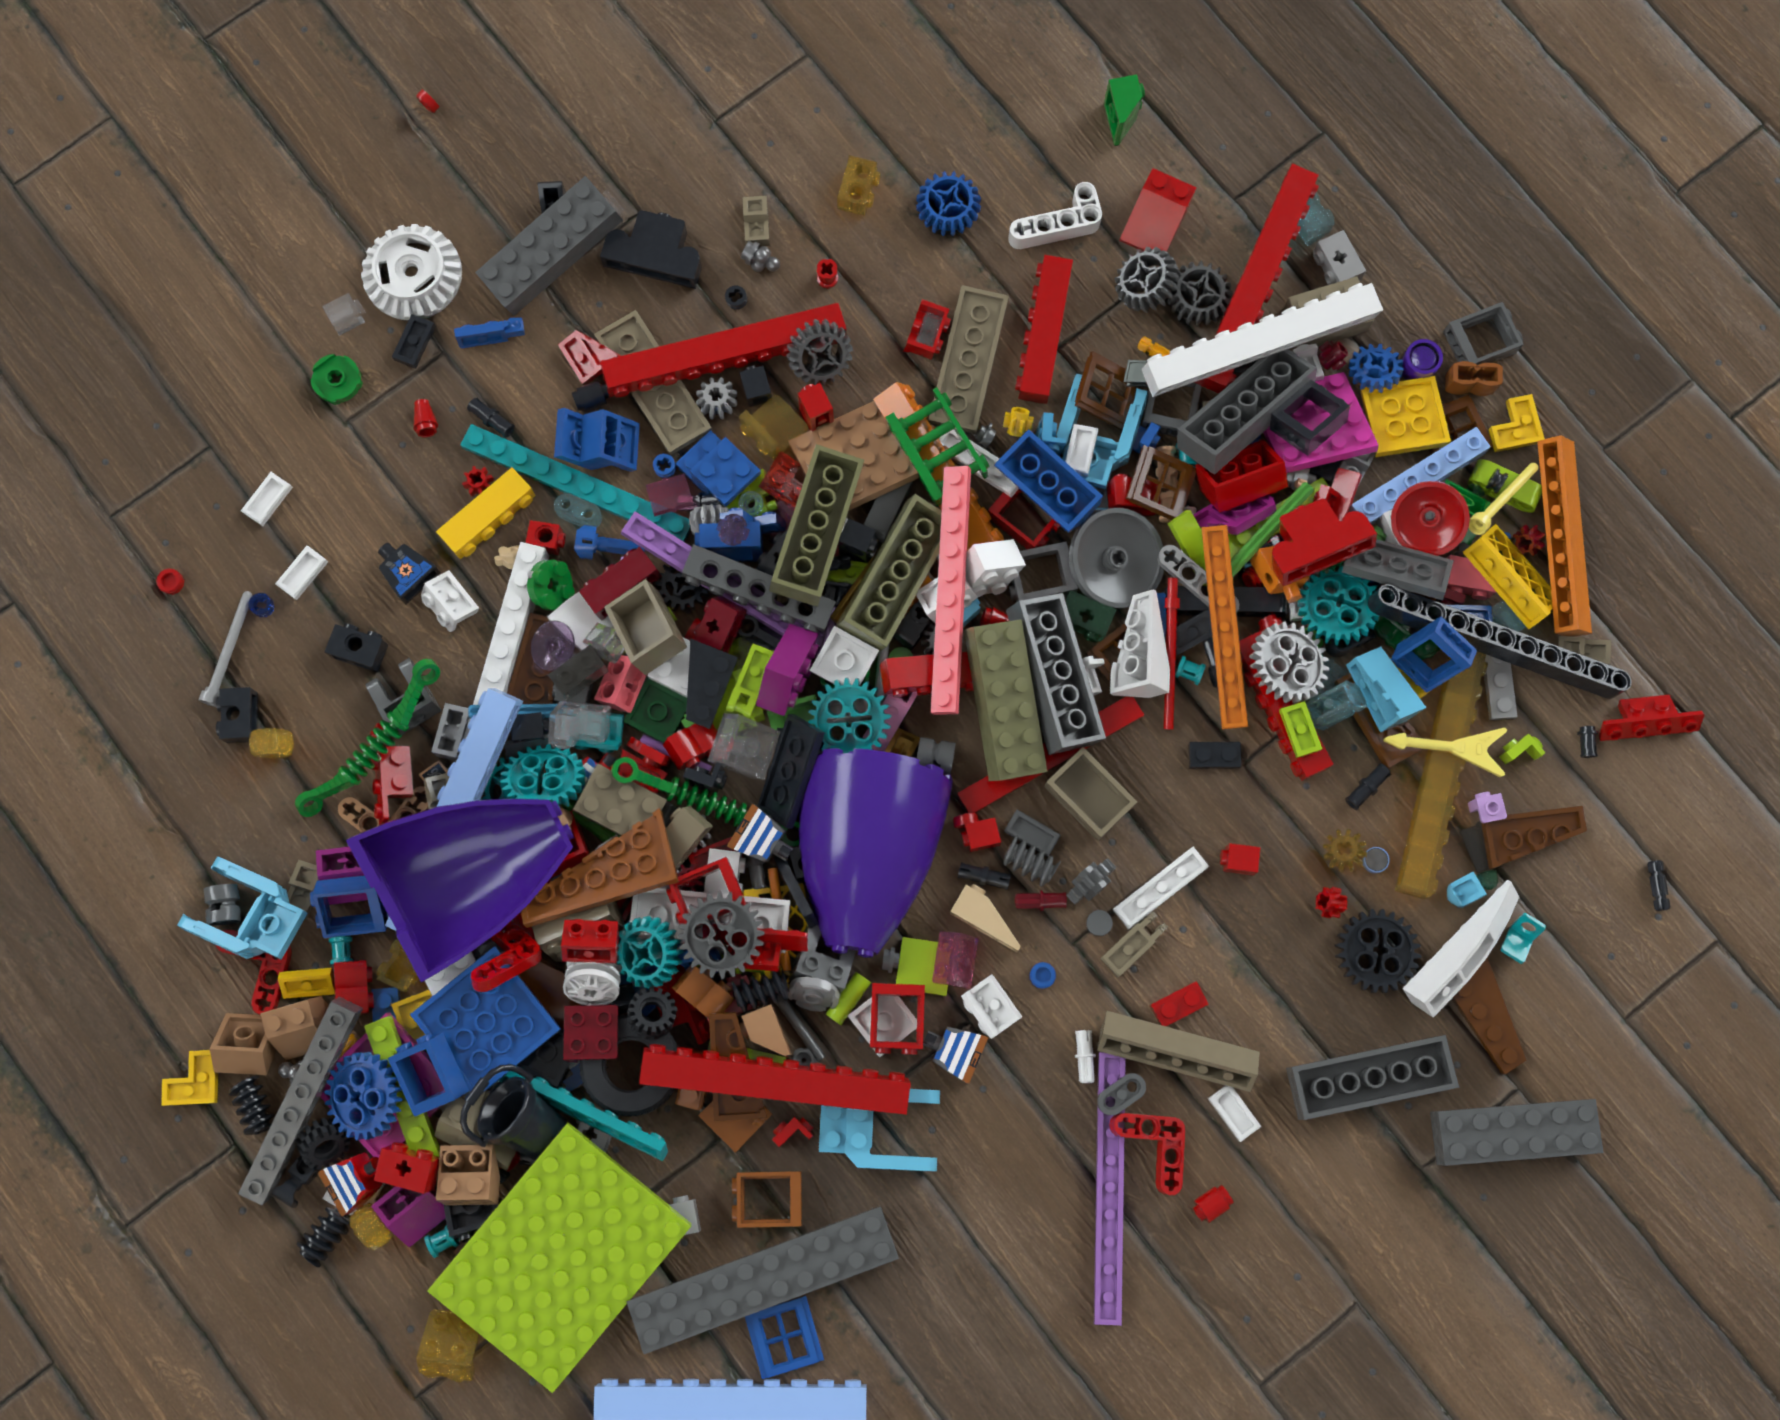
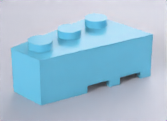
(1384, 689)

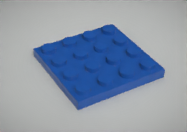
(488, 1025)

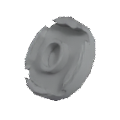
(813, 993)

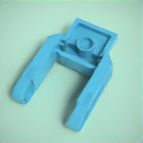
(1107, 453)
(268, 925)
(852, 1130)

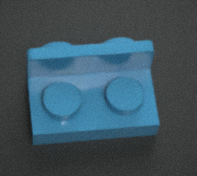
(1047, 431)

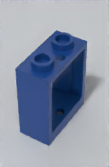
(746, 551)
(1448, 640)
(352, 924)
(444, 1064)

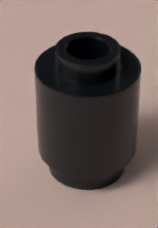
(590, 396)

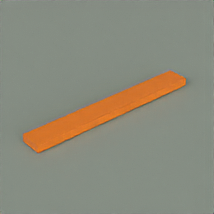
(1224, 627)

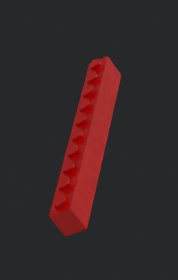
(1265, 259)
(710, 352)
(775, 1080)

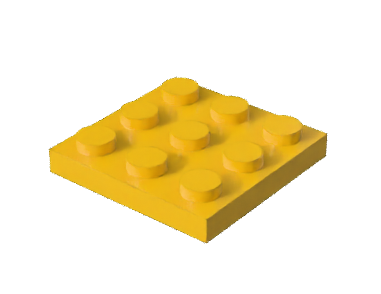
(1406, 417)

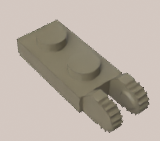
(1131, 946)

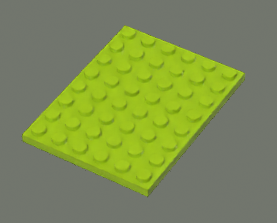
(559, 1257)

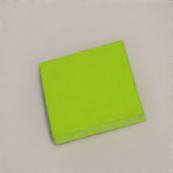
(918, 964)

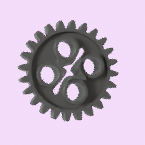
(700, 947)

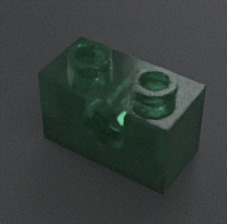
(1099, 616)

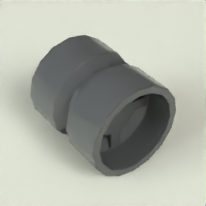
(936, 754)
(222, 904)

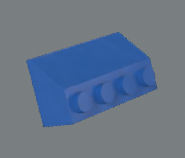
(1049, 481)

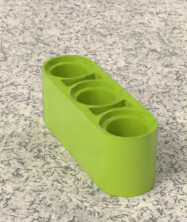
(1524, 499)

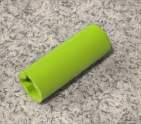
(849, 998)

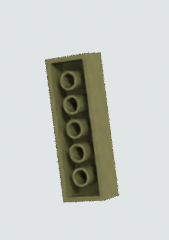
(816, 525)
(894, 574)
(1005, 700)

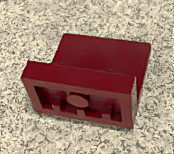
(590, 1032)

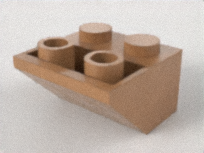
(468, 1175)

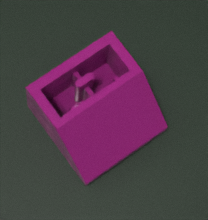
(339, 864)
(409, 1213)

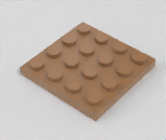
(865, 436)

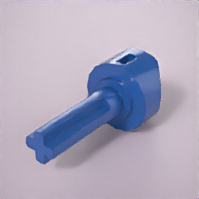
(601, 544)

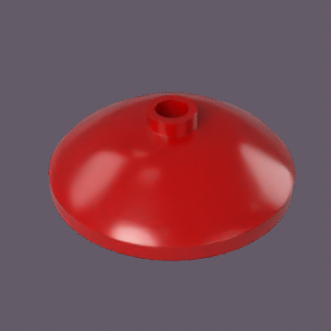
(1435, 534)

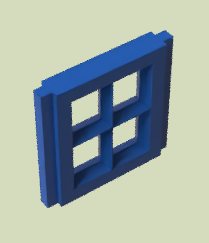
(807, 1330)

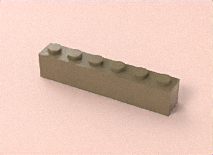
(1178, 1051)

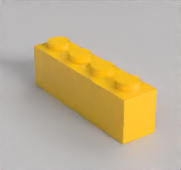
(486, 513)

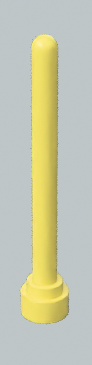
(1481, 521)

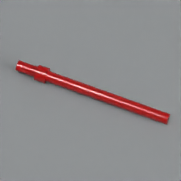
(1172, 603)

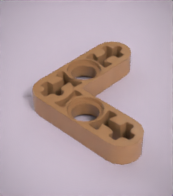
(360, 807)

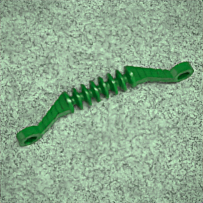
(398, 718)
(692, 796)

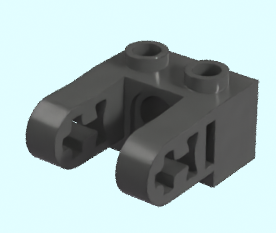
(426, 705)
(822, 966)

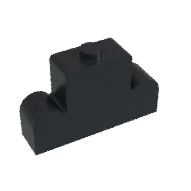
(654, 250)

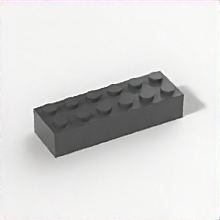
(549, 246)
(1243, 409)
(1058, 675)
(1372, 1077)
(1516, 1132)

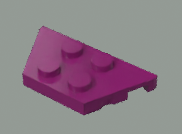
(1238, 518)

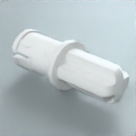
(1085, 1056)

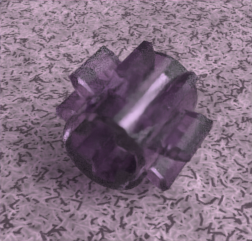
(732, 529)

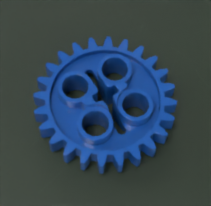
(363, 1096)

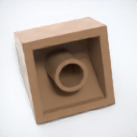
(293, 1026)
(765, 1030)
(241, 1046)

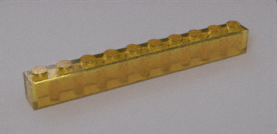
(1439, 783)

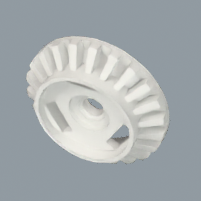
(399, 296)

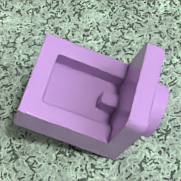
(1489, 807)

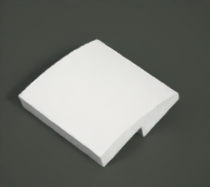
(579, 617)

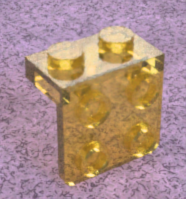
(772, 426)
(447, 1347)

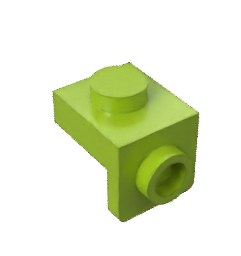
(1515, 748)

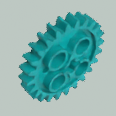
(1332, 624)
(847, 696)
(560, 782)

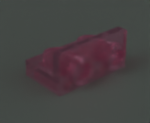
(955, 959)

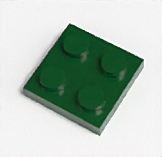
(657, 711)

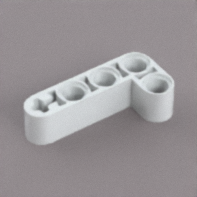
(1053, 221)

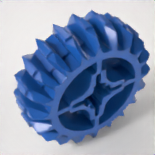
(934, 192)

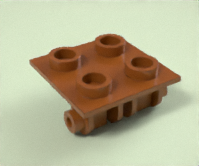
(733, 1132)

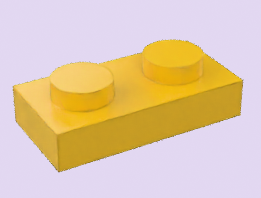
(306, 983)

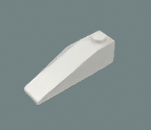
(1143, 656)

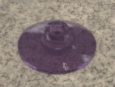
(545, 643)

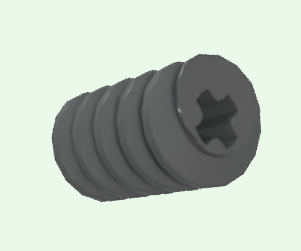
(1030, 862)

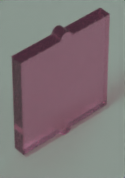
(669, 495)

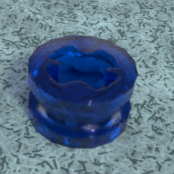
(260, 597)

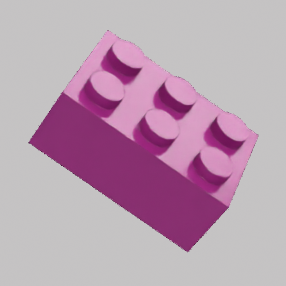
(787, 670)

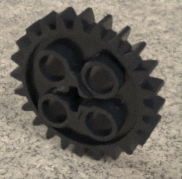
(1354, 947)

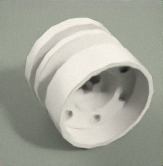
(592, 982)

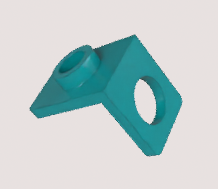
(1519, 940)

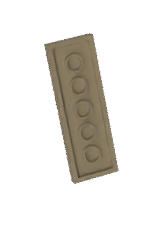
(970, 355)
(667, 408)

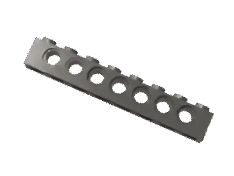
(300, 1100)

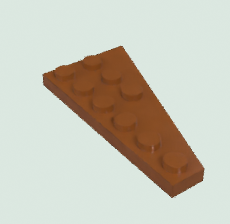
(616, 870)

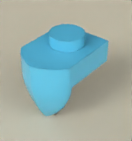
(1465, 891)

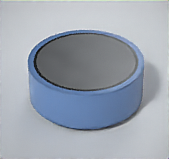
(1376, 860)

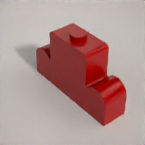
(1318, 540)

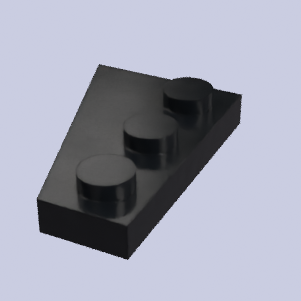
(707, 682)

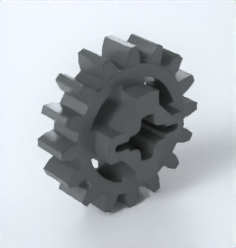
(1091, 881)

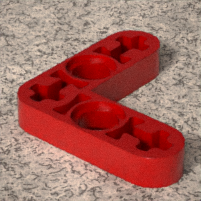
(268, 964)
(491, 975)
(1165, 1141)

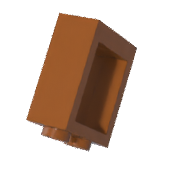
(738, 1210)

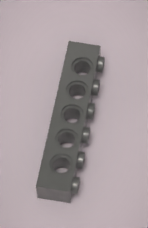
(701, 558)

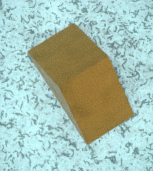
(903, 743)

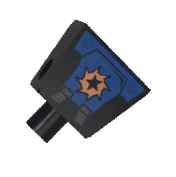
(406, 570)

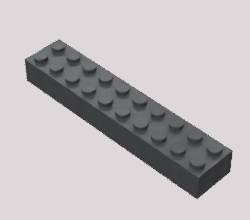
(762, 1279)

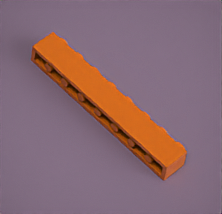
(901, 401)
(1564, 537)

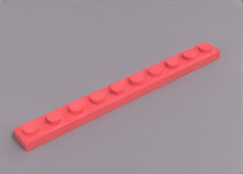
(951, 591)

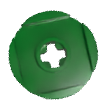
(336, 392)
(562, 584)

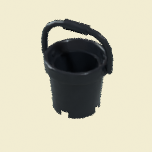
(512, 1114)

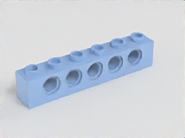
(1433, 468)

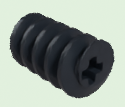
(761, 990)
(251, 1106)
(324, 1236)

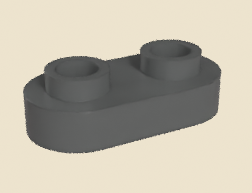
(1120, 1094)

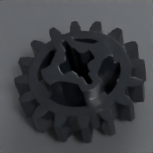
(679, 594)

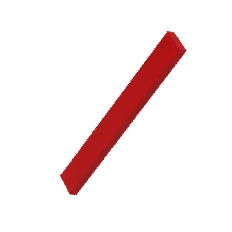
(987, 792)

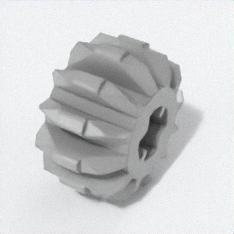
(716, 389)
(704, 515)

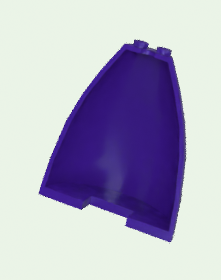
(868, 842)
(460, 872)

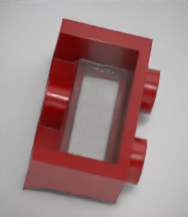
(927, 328)

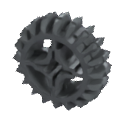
(1154, 281)
(1189, 290)
(813, 370)

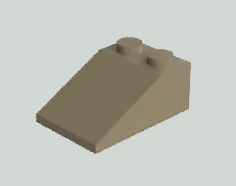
(450, 1130)

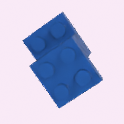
(596, 439)
(718, 468)

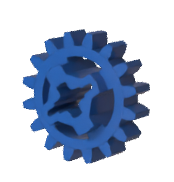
(1375, 368)

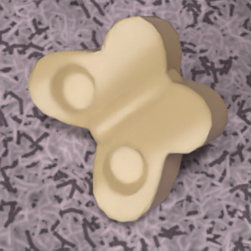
(506, 556)

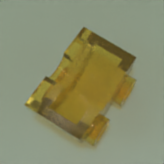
(398, 970)

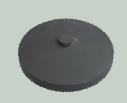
(1115, 557)

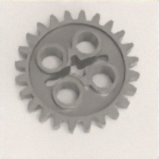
(1308, 671)

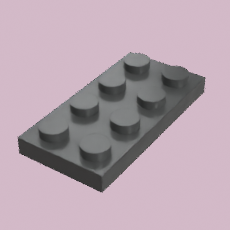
(1402, 568)

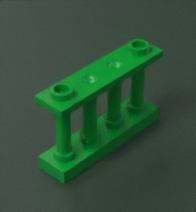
(913, 447)

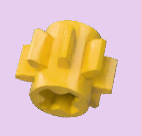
(1018, 421)

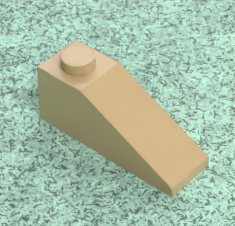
(979, 912)

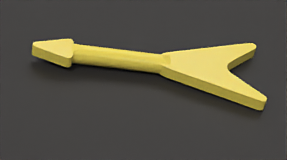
(1469, 748)

